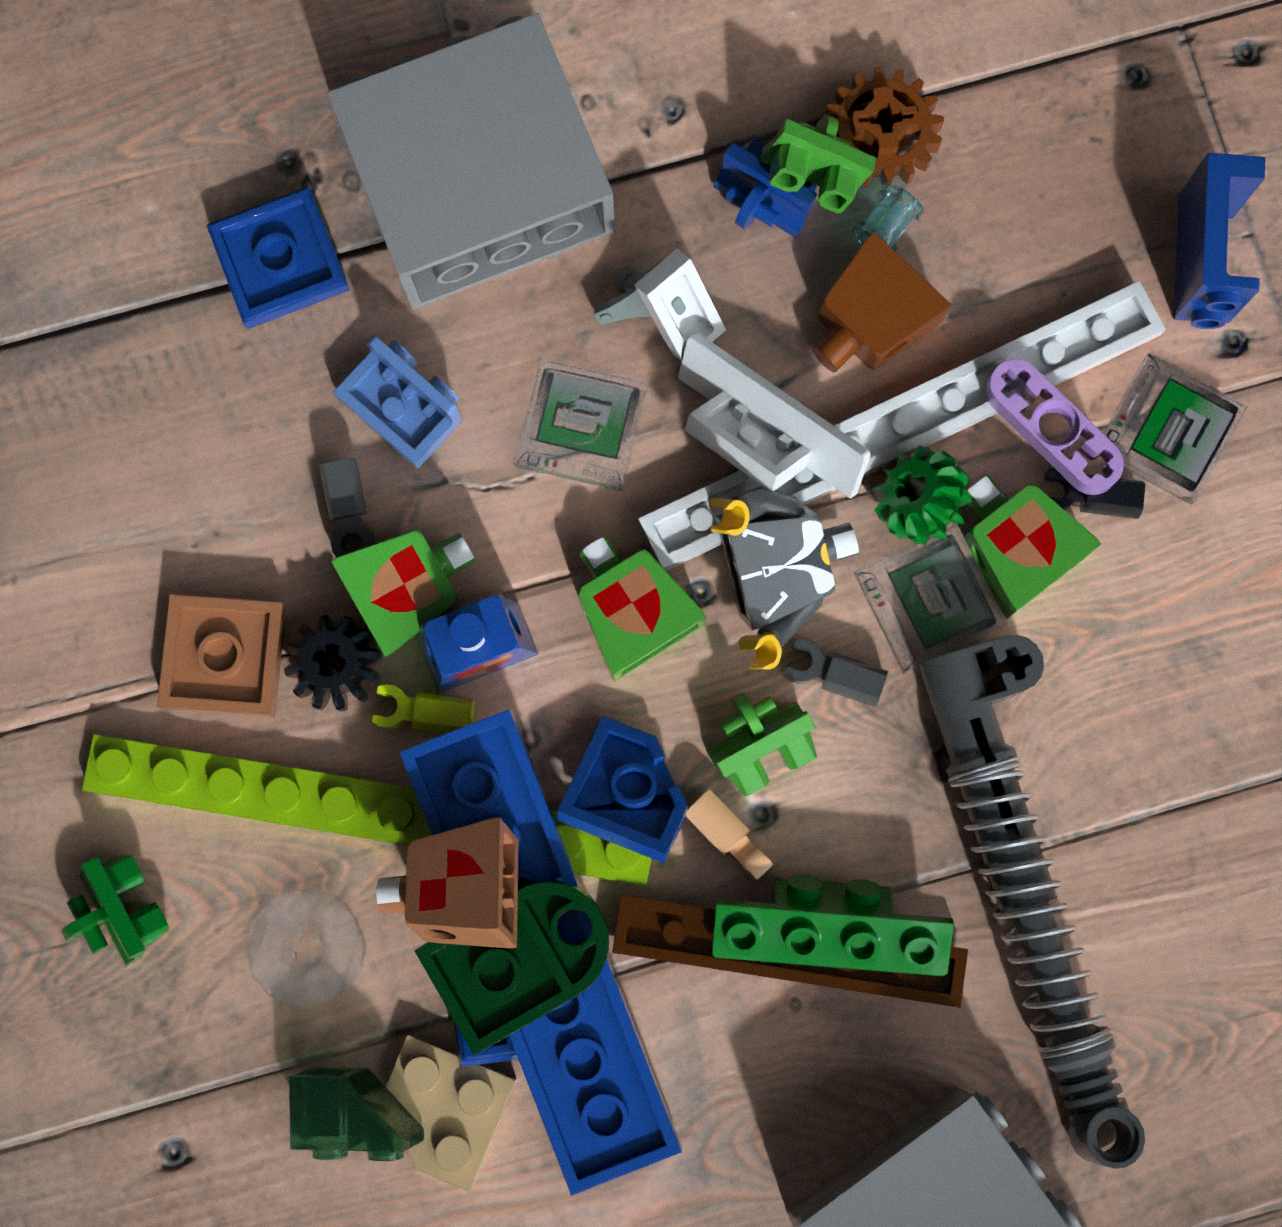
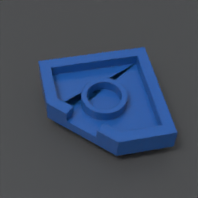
(625, 792)

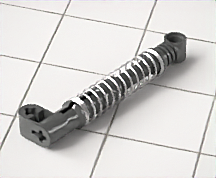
(1022, 885)

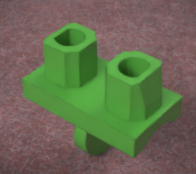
(819, 157)
(757, 733)

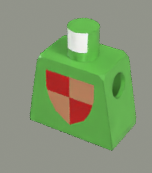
(1023, 542)
(402, 583)
(633, 607)

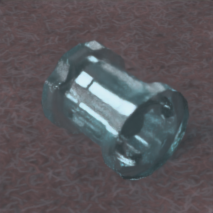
(890, 216)

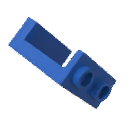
(1206, 202)

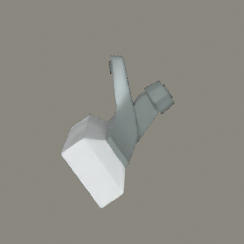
(669, 295)

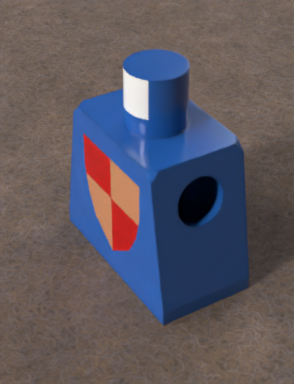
(475, 641)

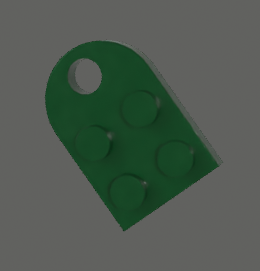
(505, 989)

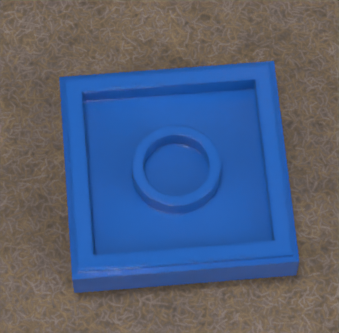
(277, 257)

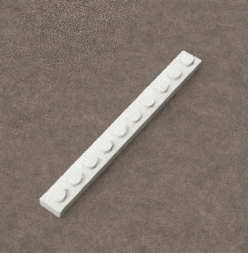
(926, 412)

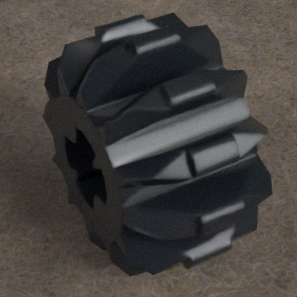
(316, 677)

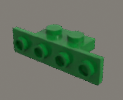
(832, 928)

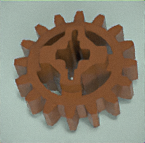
(904, 118)

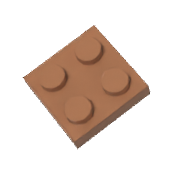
(221, 655)

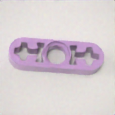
(1055, 402)

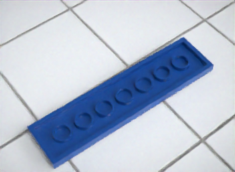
(585, 1054)

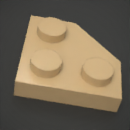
(453, 1106)

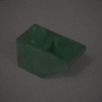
(348, 1111)

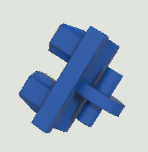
(748, 187)

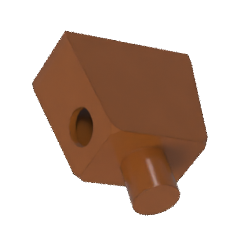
(876, 309)

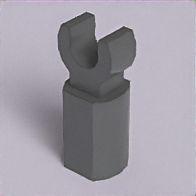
(344, 502)
(839, 674)

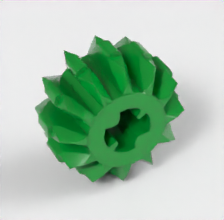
(922, 495)

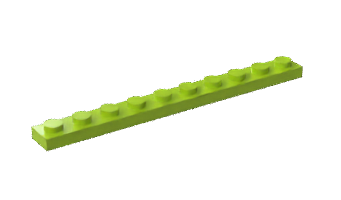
(304, 800)

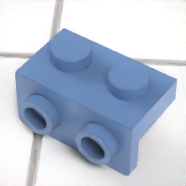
(399, 402)

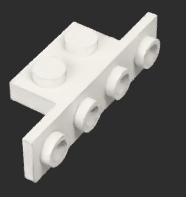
(763, 426)

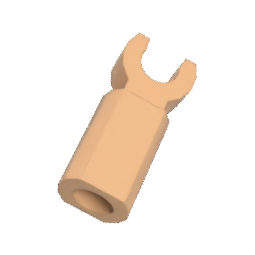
(727, 834)

